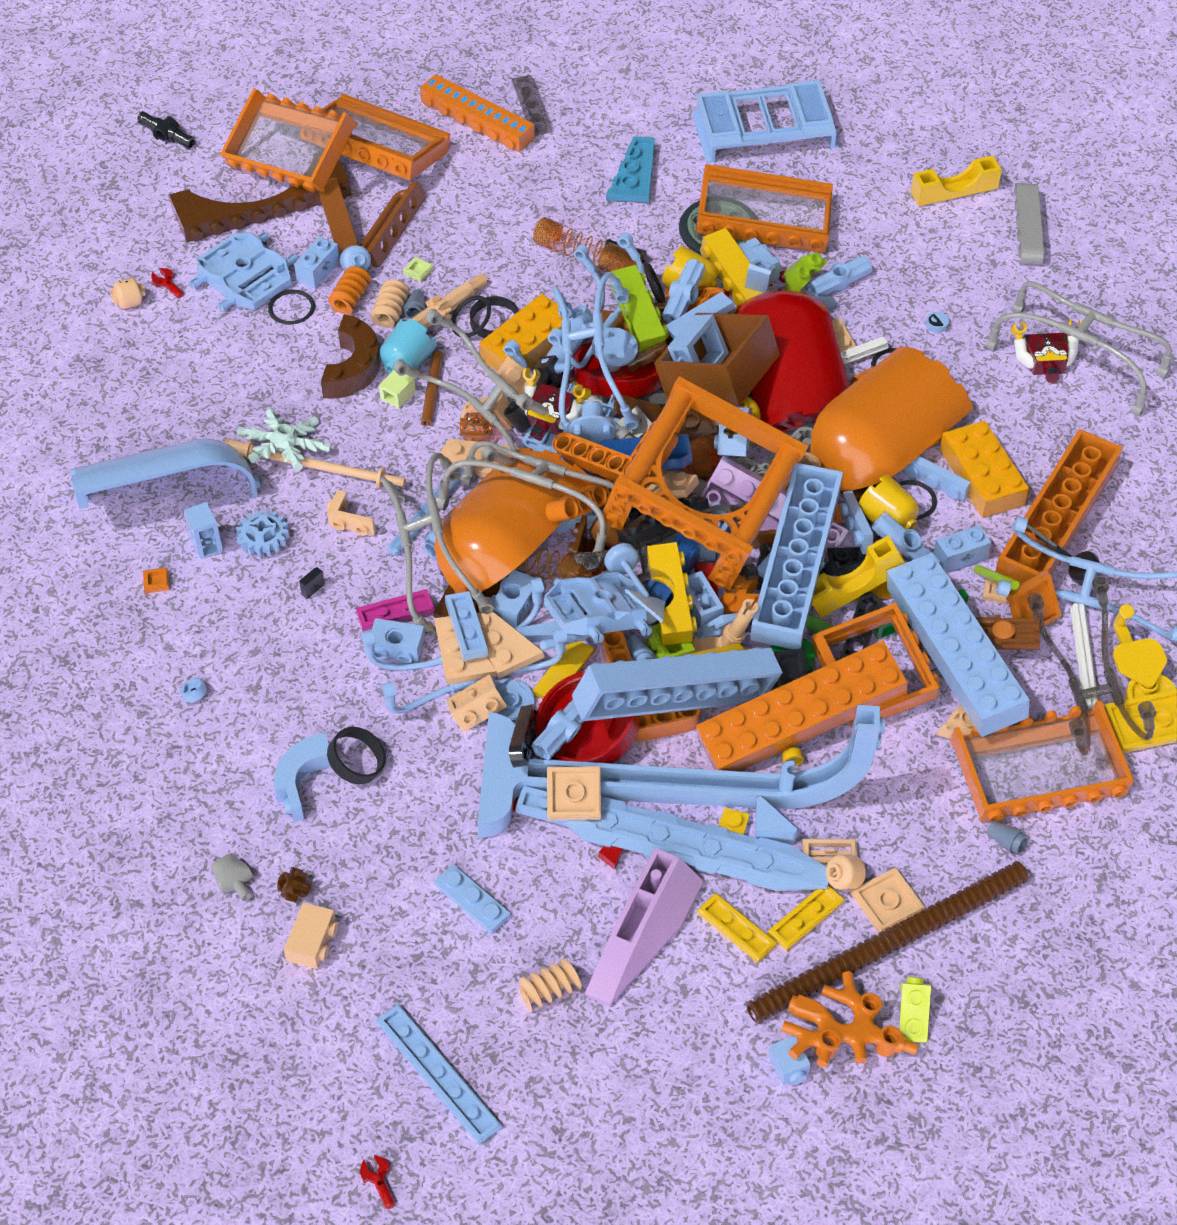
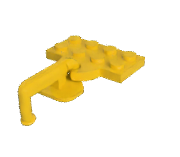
(1143, 664)

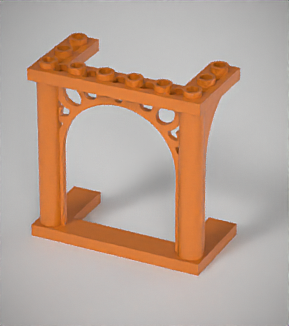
(734, 548)

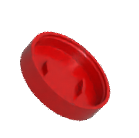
(632, 384)
(597, 739)

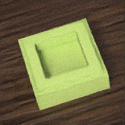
(418, 269)

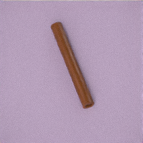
(432, 389)

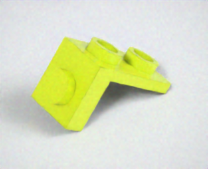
(914, 1009)

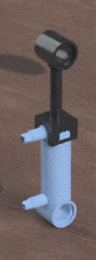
(551, 366)

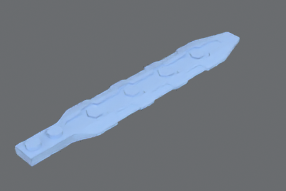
(702, 846)

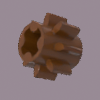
(294, 884)

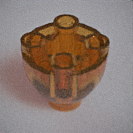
(704, 457)

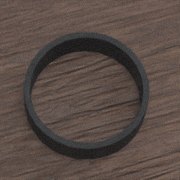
(494, 301)
(341, 769)

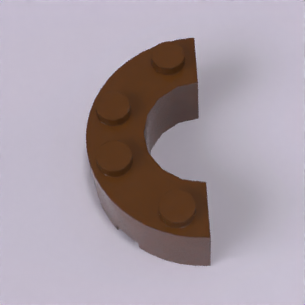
(358, 370)

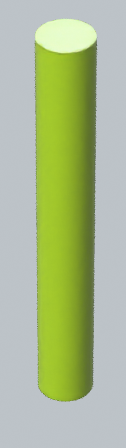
(995, 576)

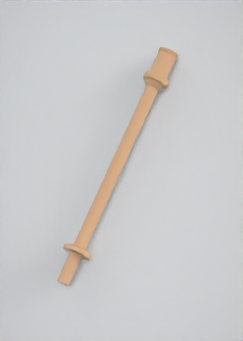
(246, 449)

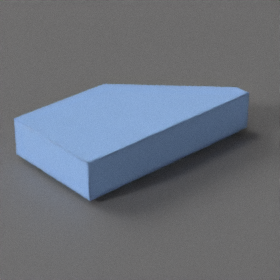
(715, 627)

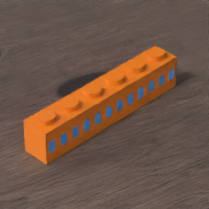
(477, 113)

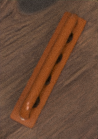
(391, 217)

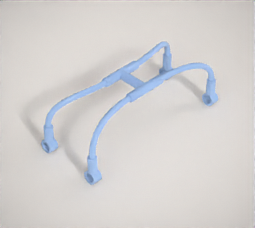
(565, 310)
(555, 337)
(1091, 568)
(389, 689)

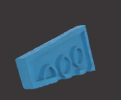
(634, 173)

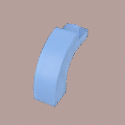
(294, 766)

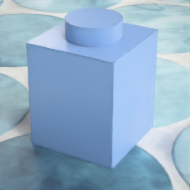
(787, 1068)

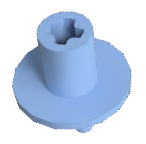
(619, 348)
(592, 424)

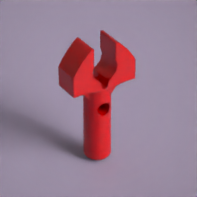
(166, 282)
(379, 1180)

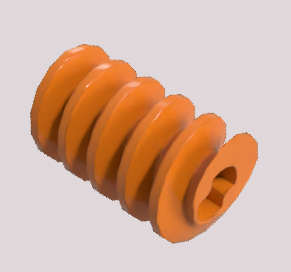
(349, 290)

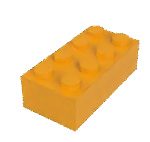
(528, 328)
(979, 458)

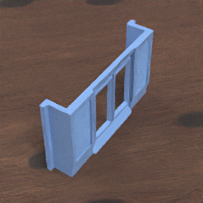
(722, 128)

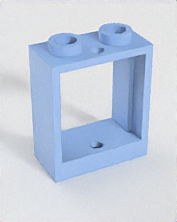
(700, 325)

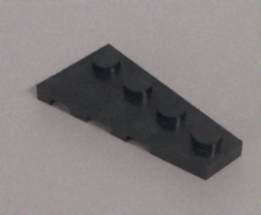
(647, 526)

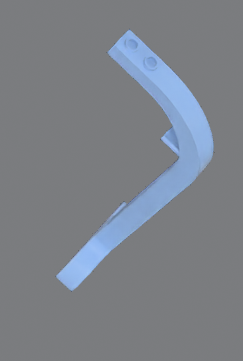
(679, 785)

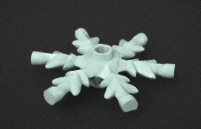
(283, 439)

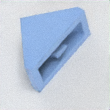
(760, 276)
(772, 824)

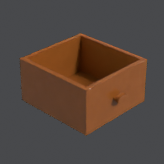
(750, 356)

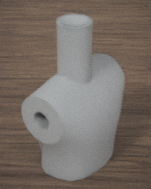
(232, 875)

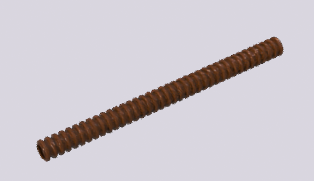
(890, 940)

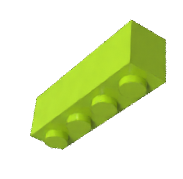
(639, 311)

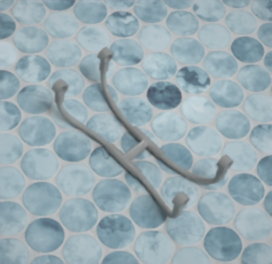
(1081, 334)
(523, 400)
(533, 477)
(397, 496)

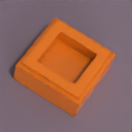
(156, 580)

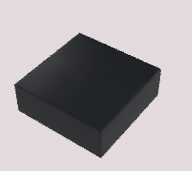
(311, 582)

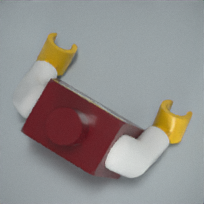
(1046, 352)
(549, 398)

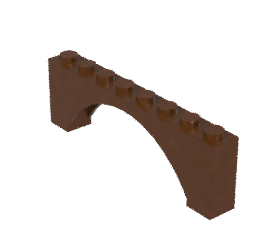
(206, 217)

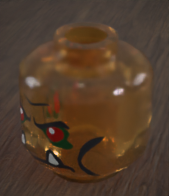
(475, 427)

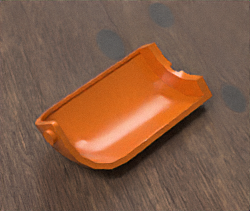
(888, 418)
(500, 523)

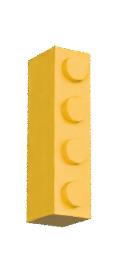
(730, 264)

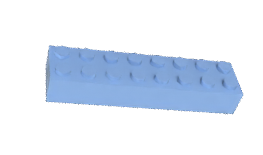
(796, 556)
(958, 645)
(675, 683)

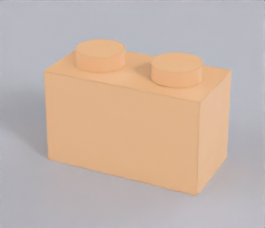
(311, 935)

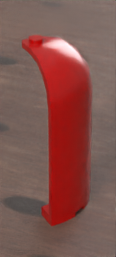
(809, 362)

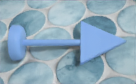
(623, 559)

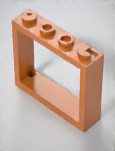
(909, 639)

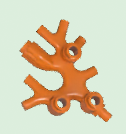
(831, 1033)

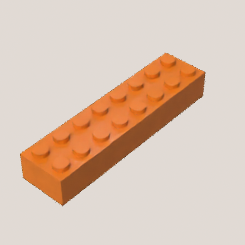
(1061, 505)
(801, 709)

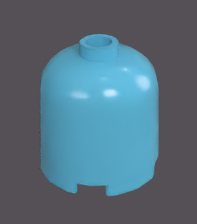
(407, 342)

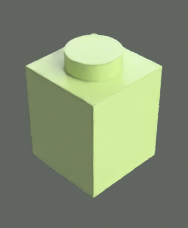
(397, 389)

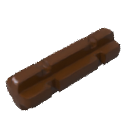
(647, 356)

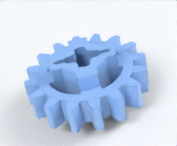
(262, 533)

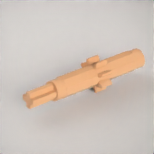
(452, 299)

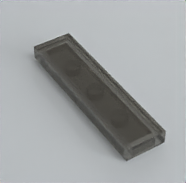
(531, 104)

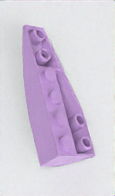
(737, 484)
(645, 924)

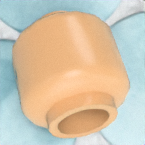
(127, 293)
(845, 872)

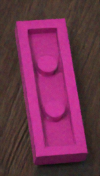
(394, 609)

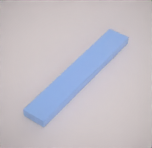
(439, 1074)

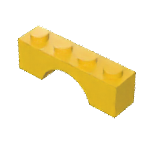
(979, 177)
(665, 567)
(837, 591)

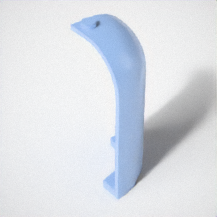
(155, 464)

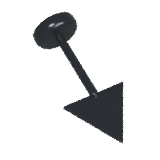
(1075, 573)

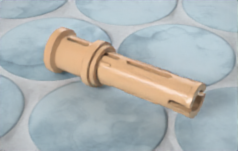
(735, 631)

